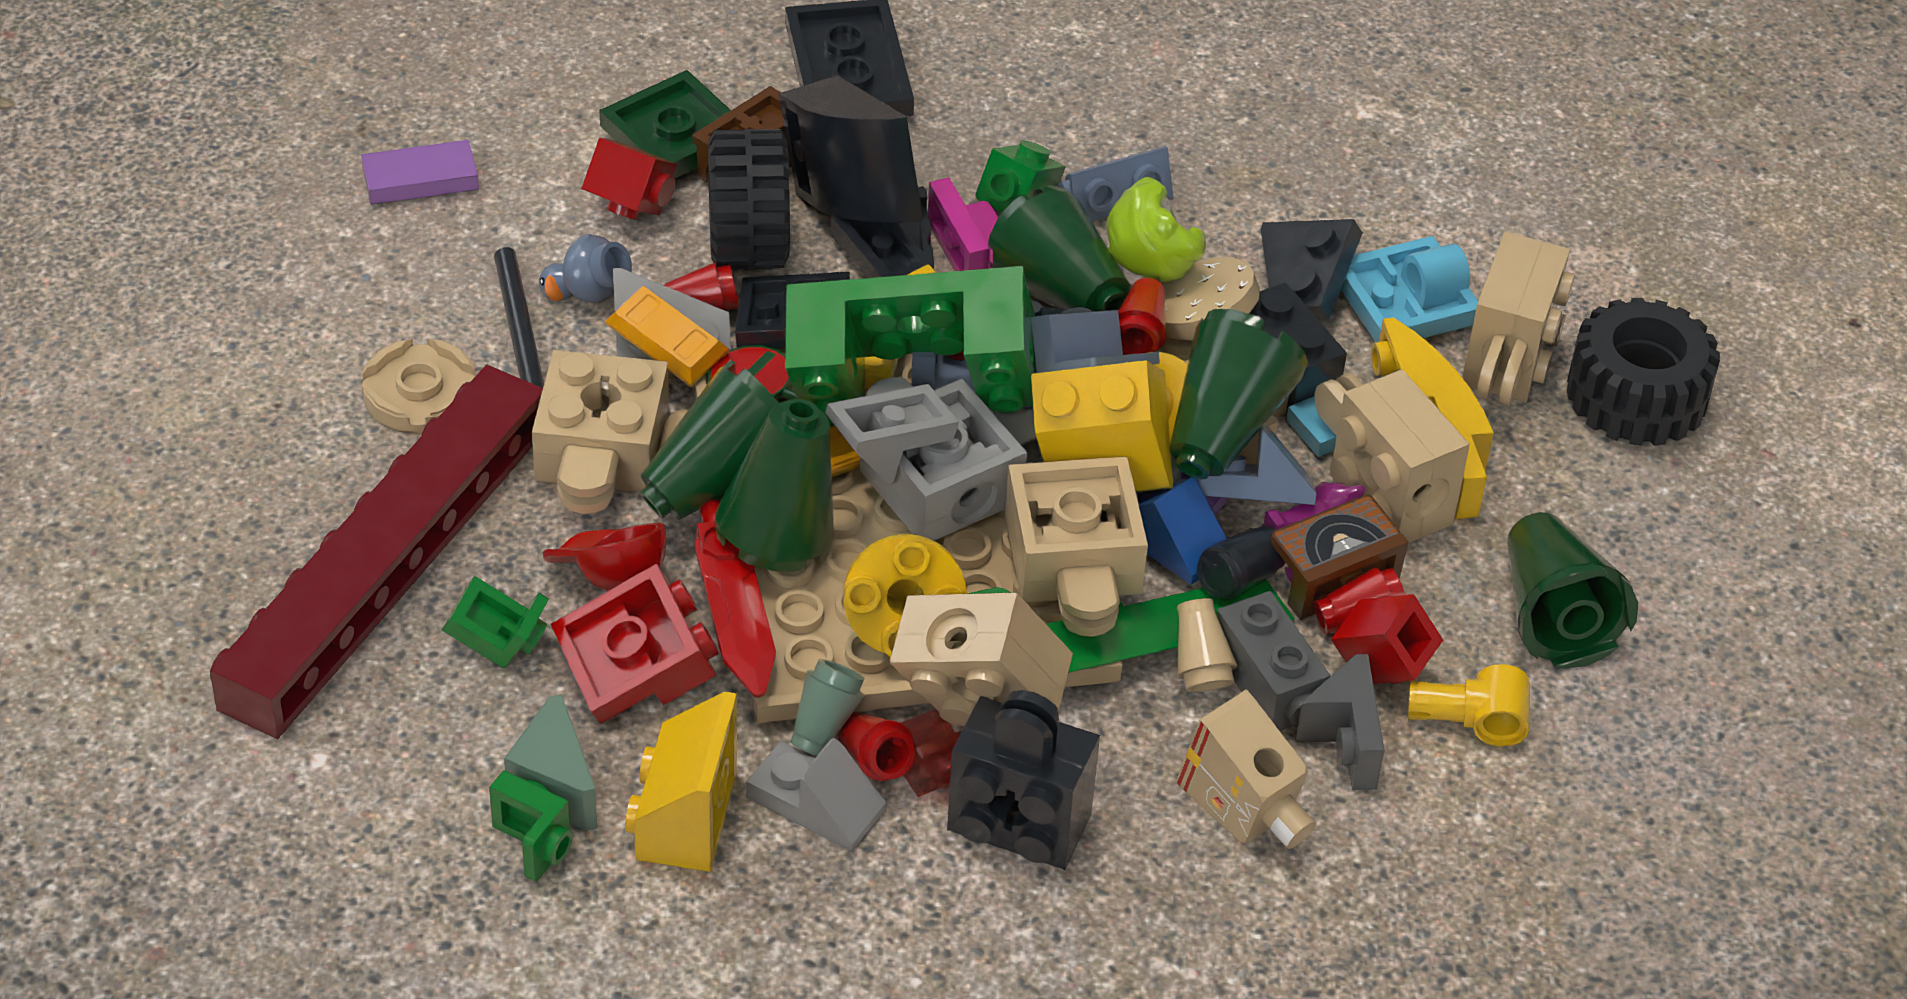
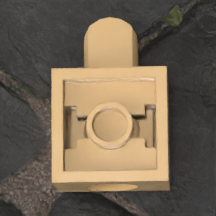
(1518, 318)
(594, 435)
(1395, 448)
(1077, 538)
(975, 648)

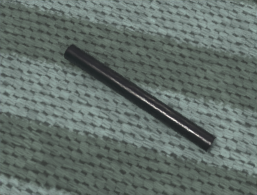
(518, 316)

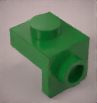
(1017, 172)
(495, 623)
(533, 816)

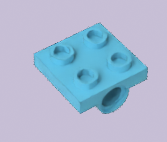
(1415, 284)

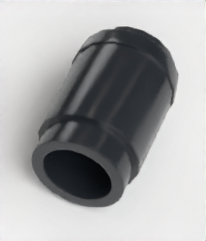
(1239, 563)

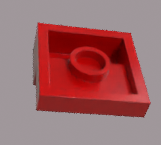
(636, 644)

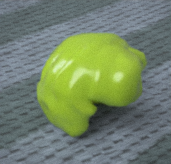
(1148, 237)

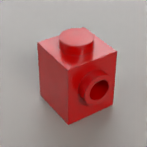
(629, 179)
(1393, 635)

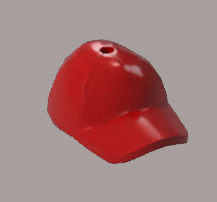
(613, 555)

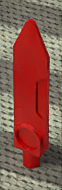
(735, 606)

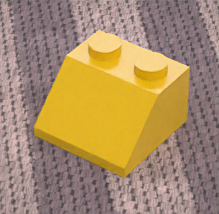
(1106, 415)
(686, 786)

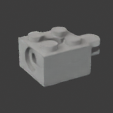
(951, 481)

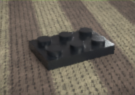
(854, 43)

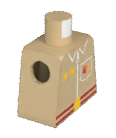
(1246, 773)

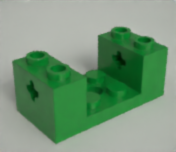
(975, 311)

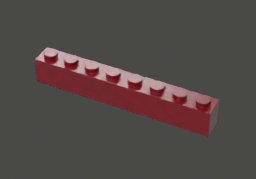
(376, 553)

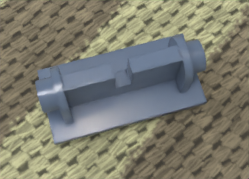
(1104, 184)

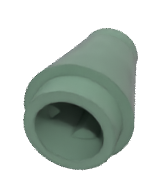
(825, 704)

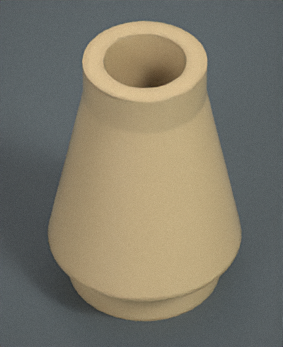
(1203, 649)

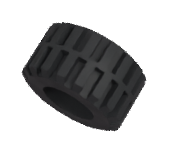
(749, 198)
(1642, 371)

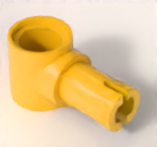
(1491, 704)

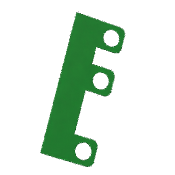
(1139, 627)

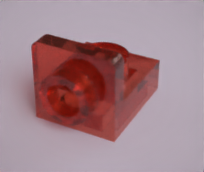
(932, 754)

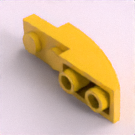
(1442, 384)

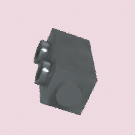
(1271, 657)

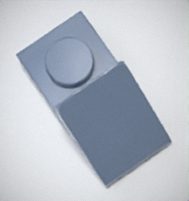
(1273, 477)

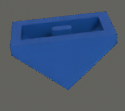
(1179, 526)

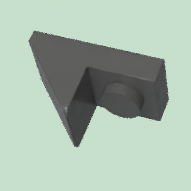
(1347, 714)

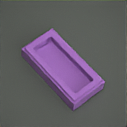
(419, 171)

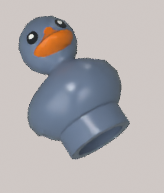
(585, 270)

